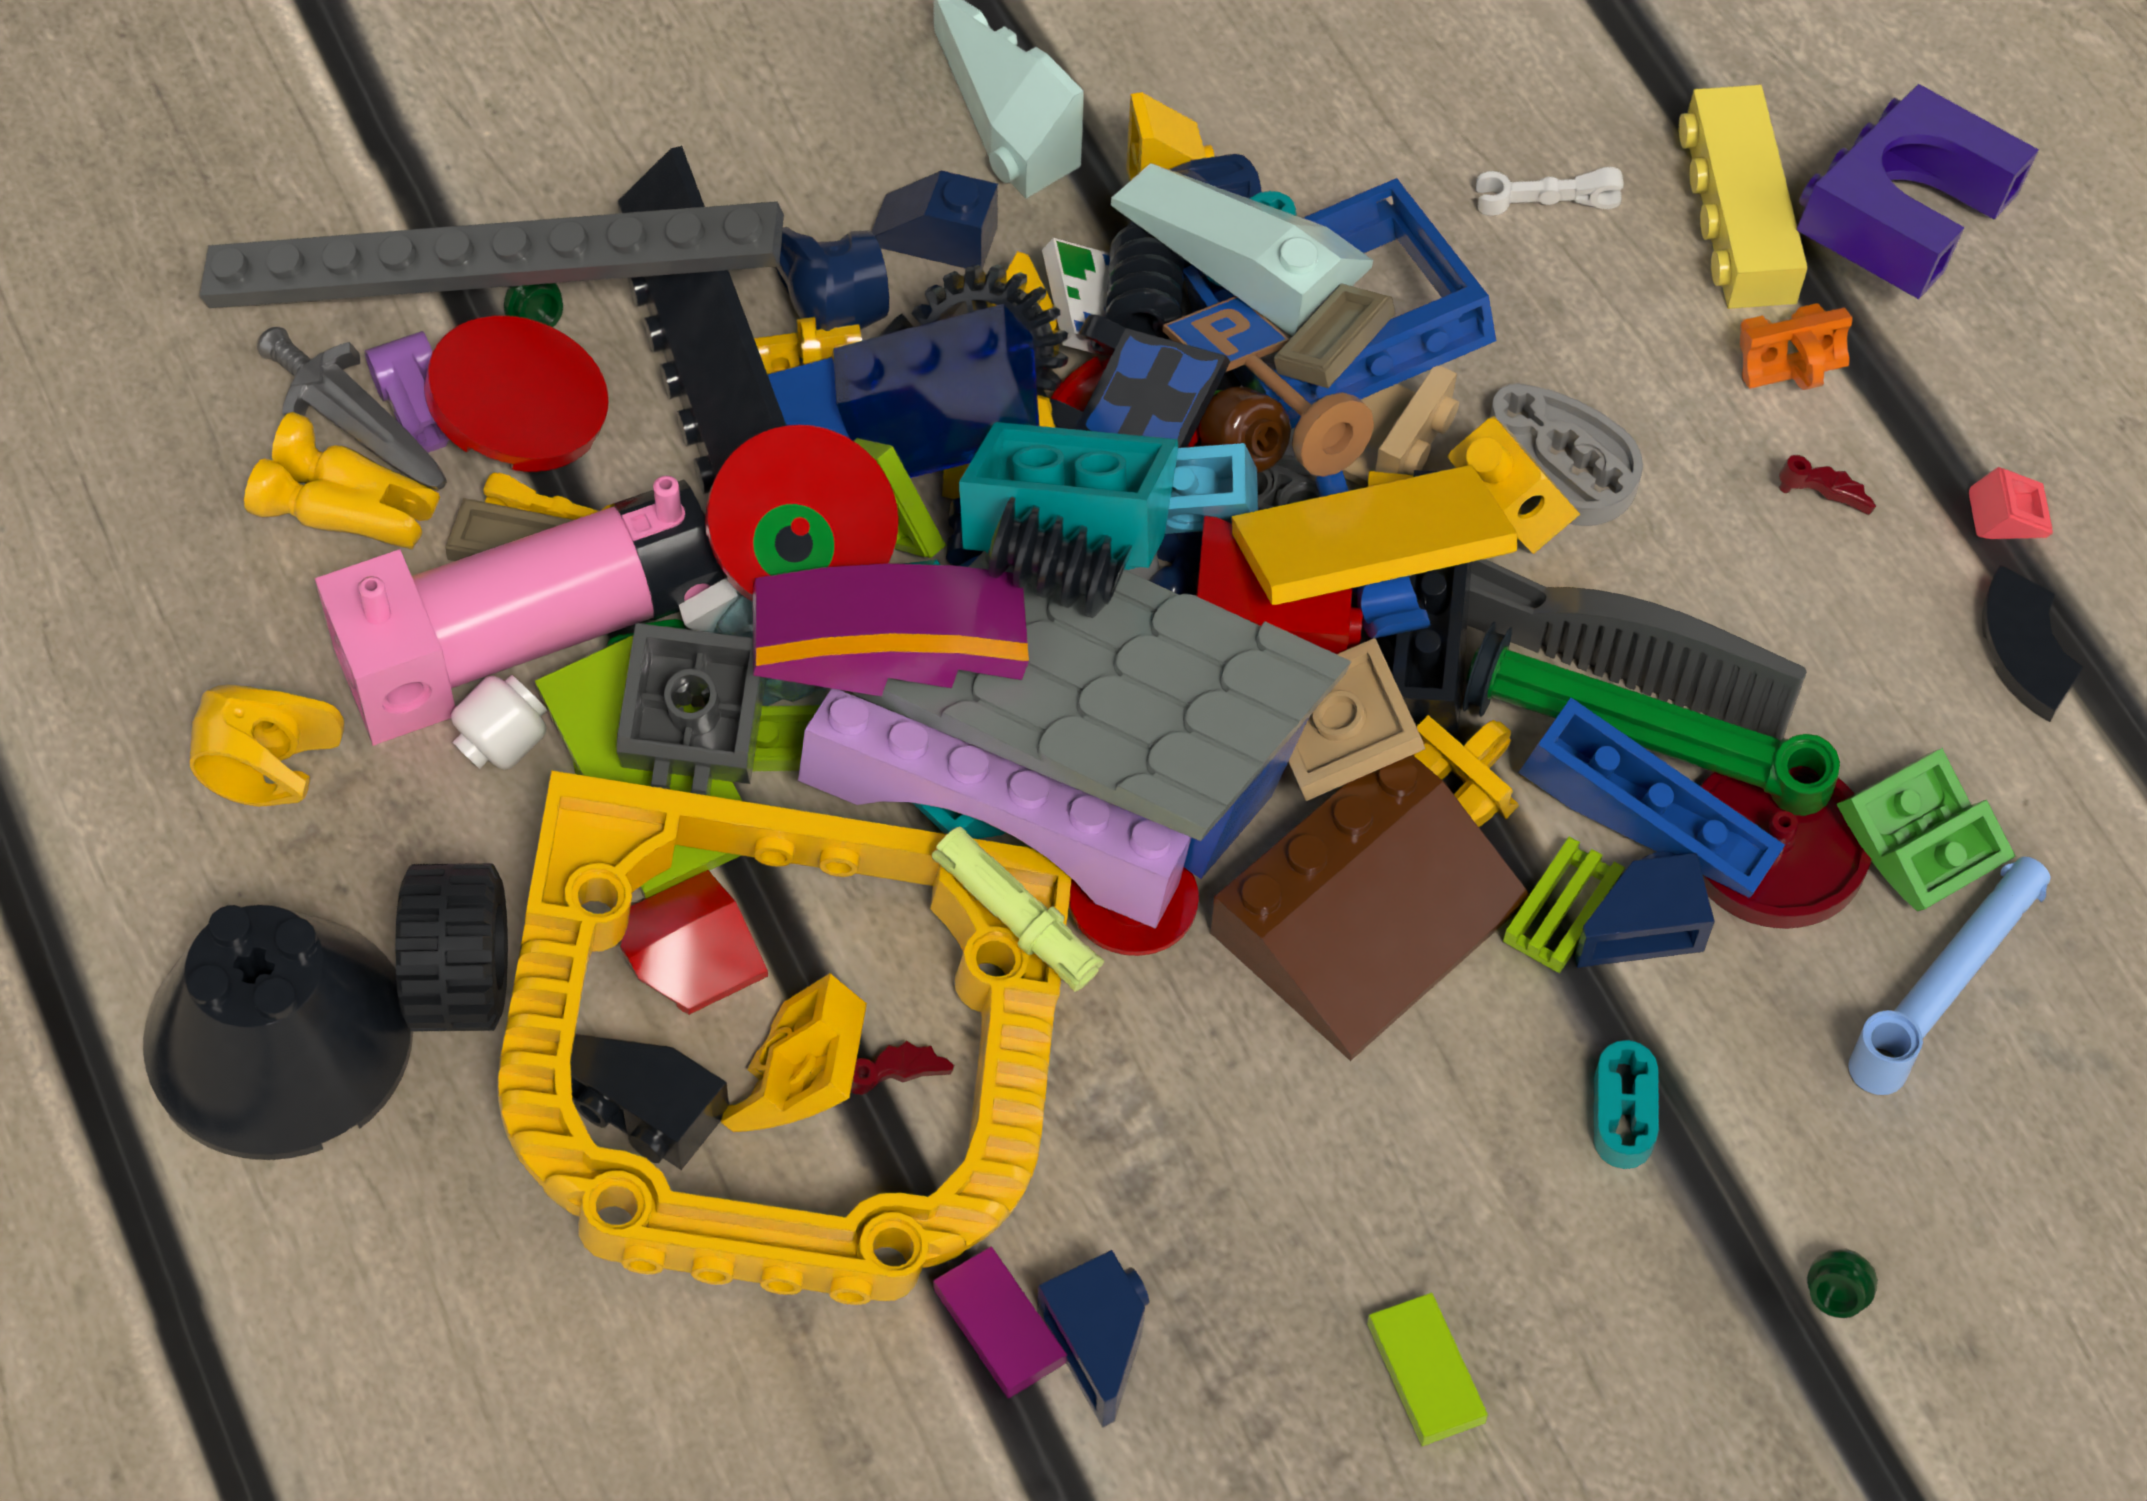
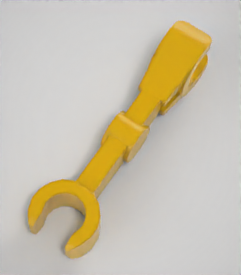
(509, 492)

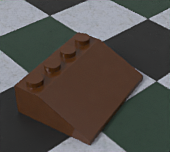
(1368, 903)

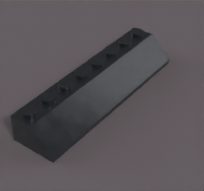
(702, 336)

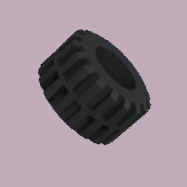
(451, 947)

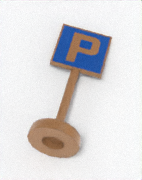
(1329, 430)

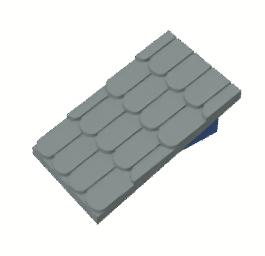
(1143, 706)

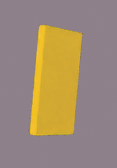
(1373, 534)

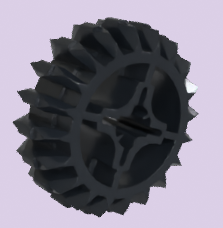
(980, 293)

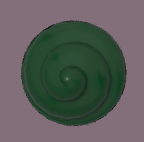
(535, 302)
(1842, 1283)

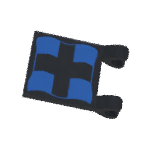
(1147, 386)

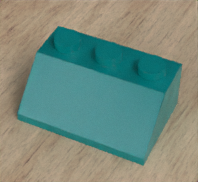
(1088, 477)

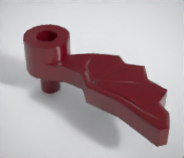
(1832, 484)
(899, 1063)

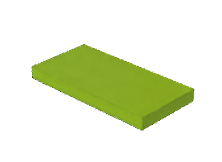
(586, 710)

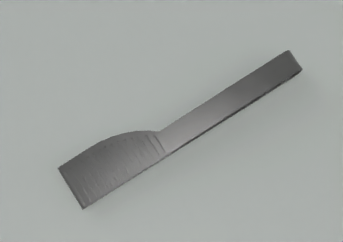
(1616, 635)

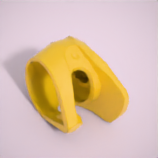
(247, 734)

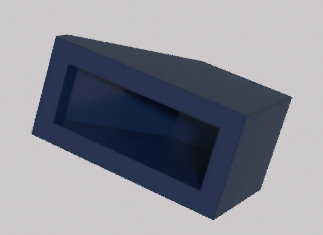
(940, 219)
(1650, 913)
(1099, 1324)

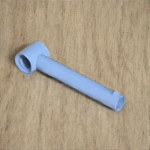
(1905, 1027)

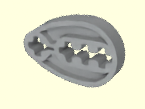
(1594, 442)

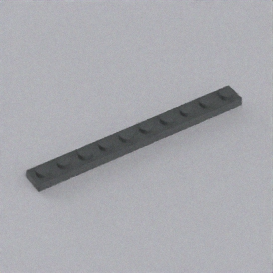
(494, 255)

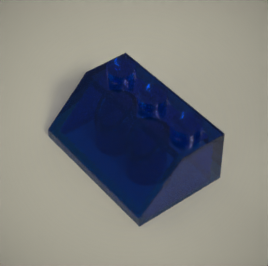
(938, 387)

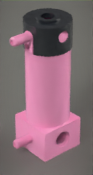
(428, 632)

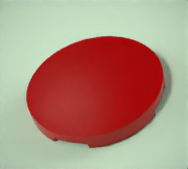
(516, 392)

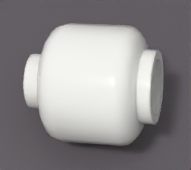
(498, 722)

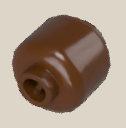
(1247, 418)

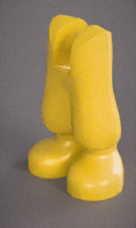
(340, 491)

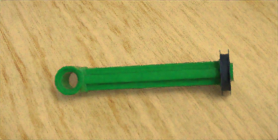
(1656, 724)

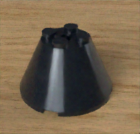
(275, 1033)

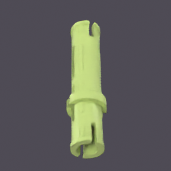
(1035, 925)

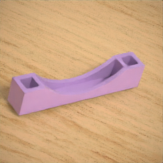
(885, 757)

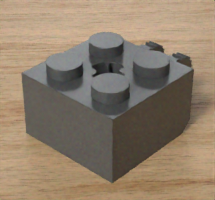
(709, 744)

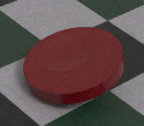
(1815, 870)

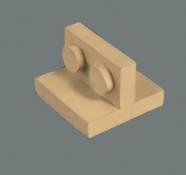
(1355, 726)

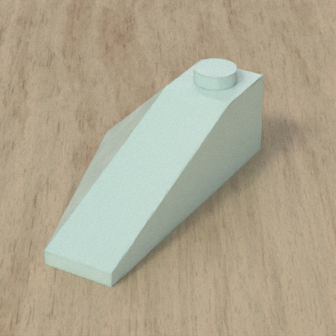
(1017, 98)
(1251, 249)

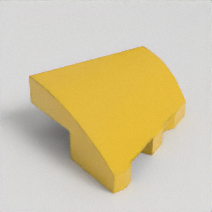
(805, 1059)

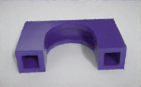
(1923, 141)

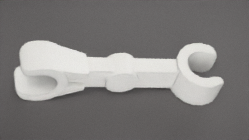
(1595, 189)

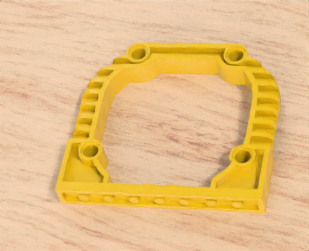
(609, 840)

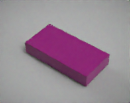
(1000, 1322)

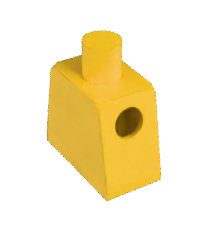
(1513, 479)

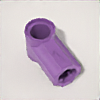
(399, 377)

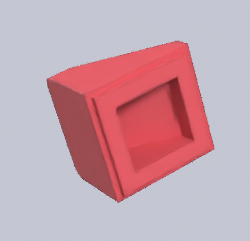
(2009, 506)

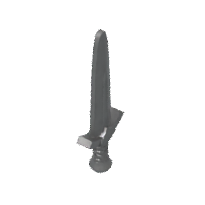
(347, 405)

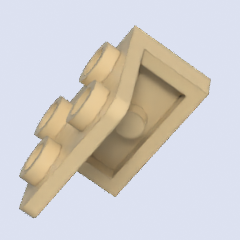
(1406, 426)

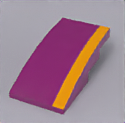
(887, 621)

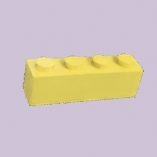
(1743, 197)

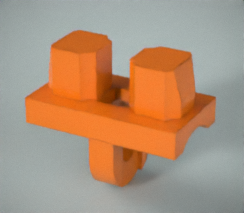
(1813, 331)

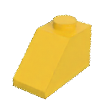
(1160, 136)

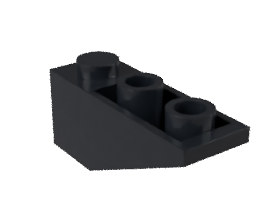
(649, 1094)

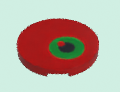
(799, 505)

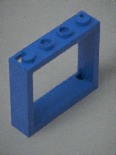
(1408, 342)

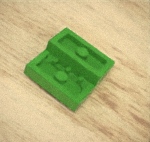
(1926, 831)

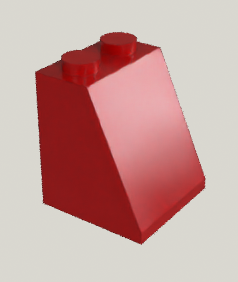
(1232, 585)

